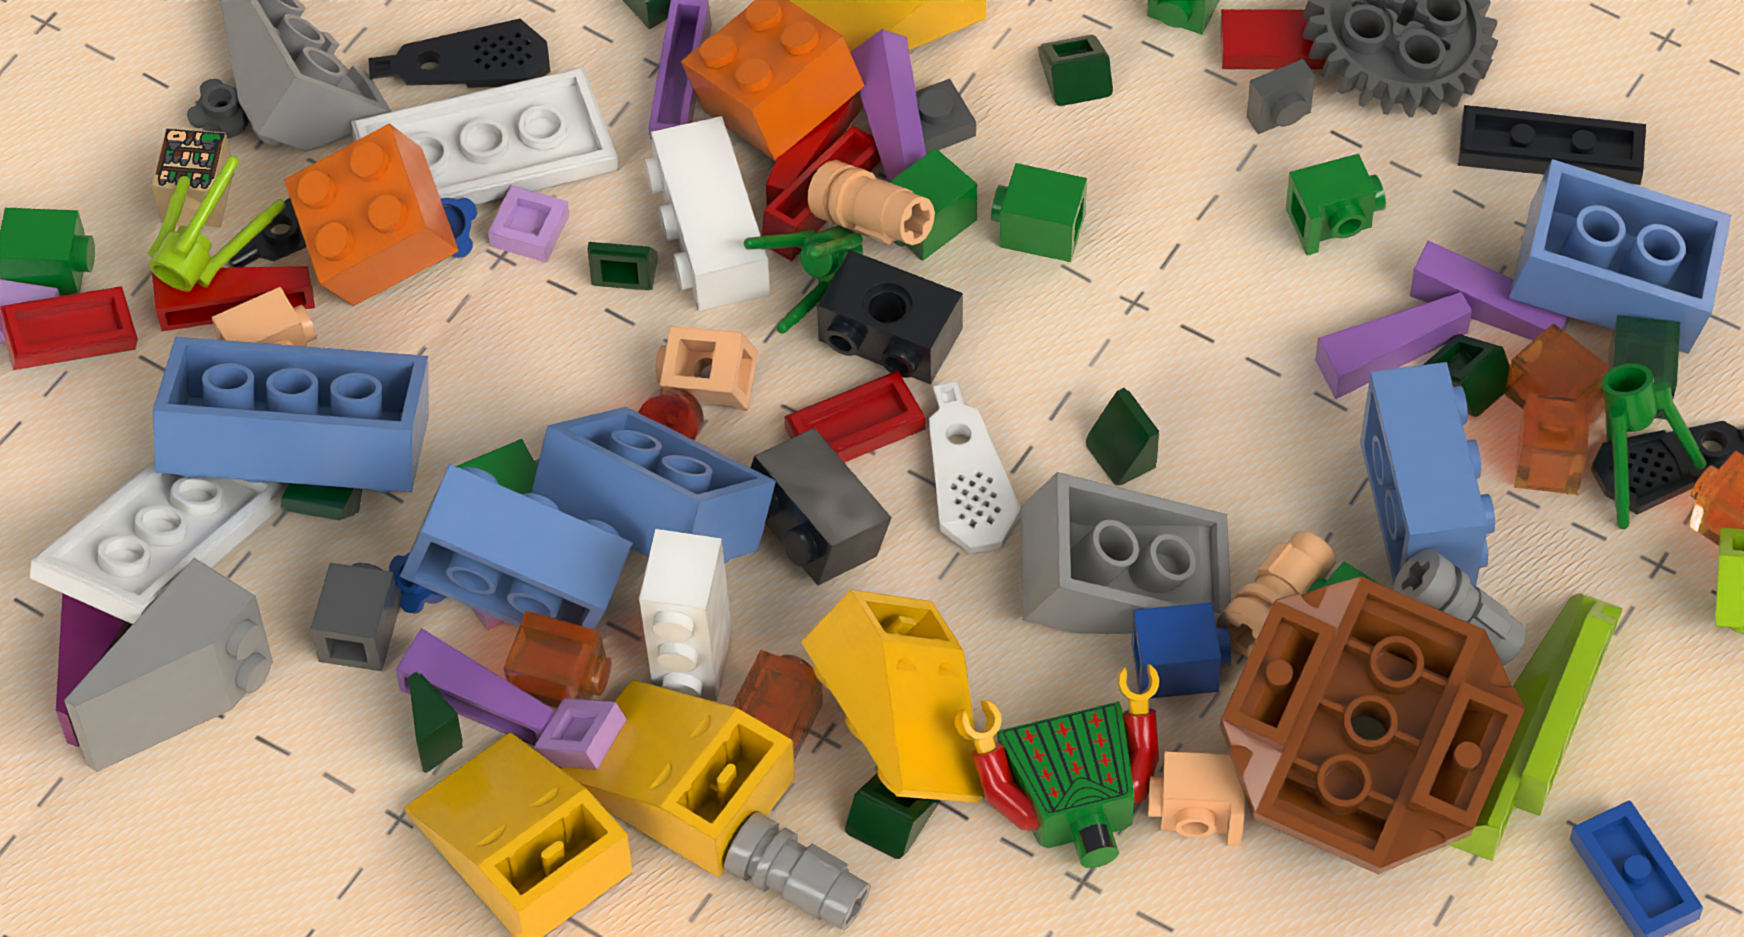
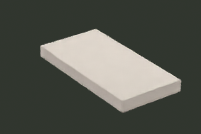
(506, 136)
(148, 534)

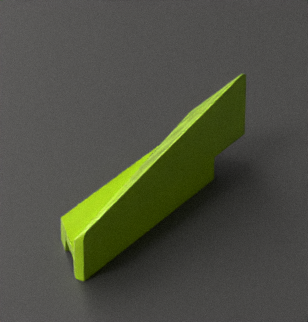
(1554, 695)

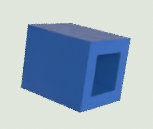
(1181, 648)

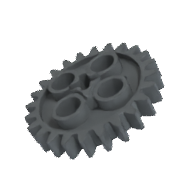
(1403, 48)

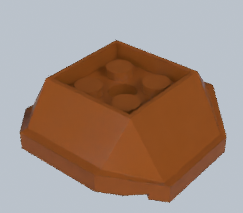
(1378, 656)

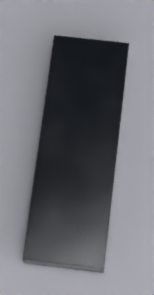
(1532, 139)

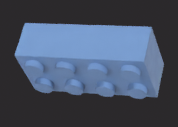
(291, 414)

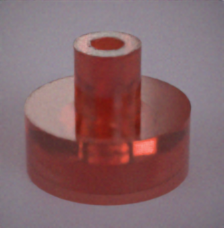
(675, 410)

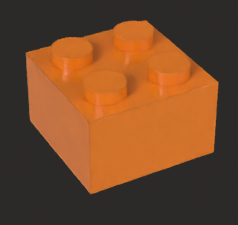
(773, 74)
(371, 215)

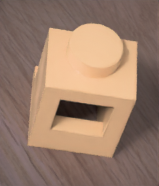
(266, 320)
(693, 349)
(1198, 796)

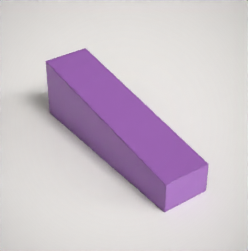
(674, 96)
(890, 100)
(1485, 290)
(1389, 342)
(474, 689)

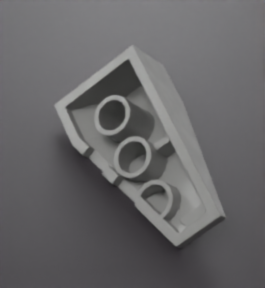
(291, 77)

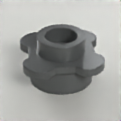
(212, 117)

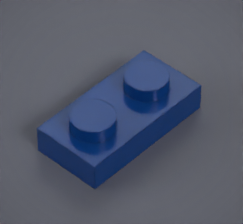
(1635, 872)

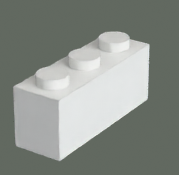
(707, 214)
(686, 613)

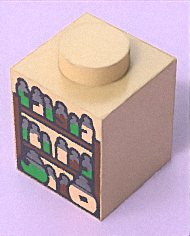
(200, 158)

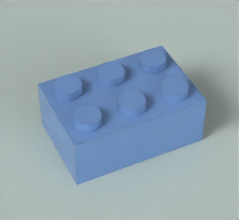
(1619, 250)
(1425, 468)
(651, 478)
(514, 553)

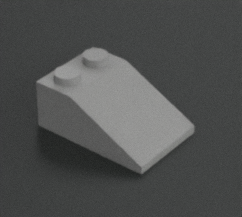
(1111, 550)
(172, 668)

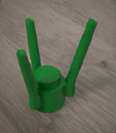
(820, 258)
(1631, 407)

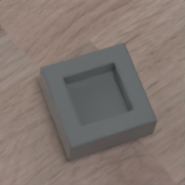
(1280, 96)
(944, 116)

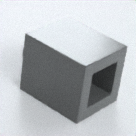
(355, 616)

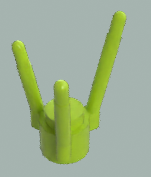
(183, 255)

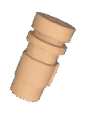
(869, 205)
(1285, 572)

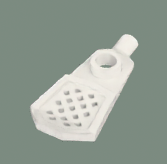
(967, 463)

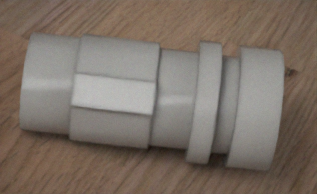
(1440, 584)
(800, 873)

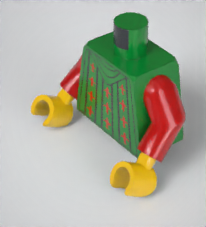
(1071, 772)

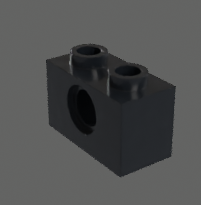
(871, 291)

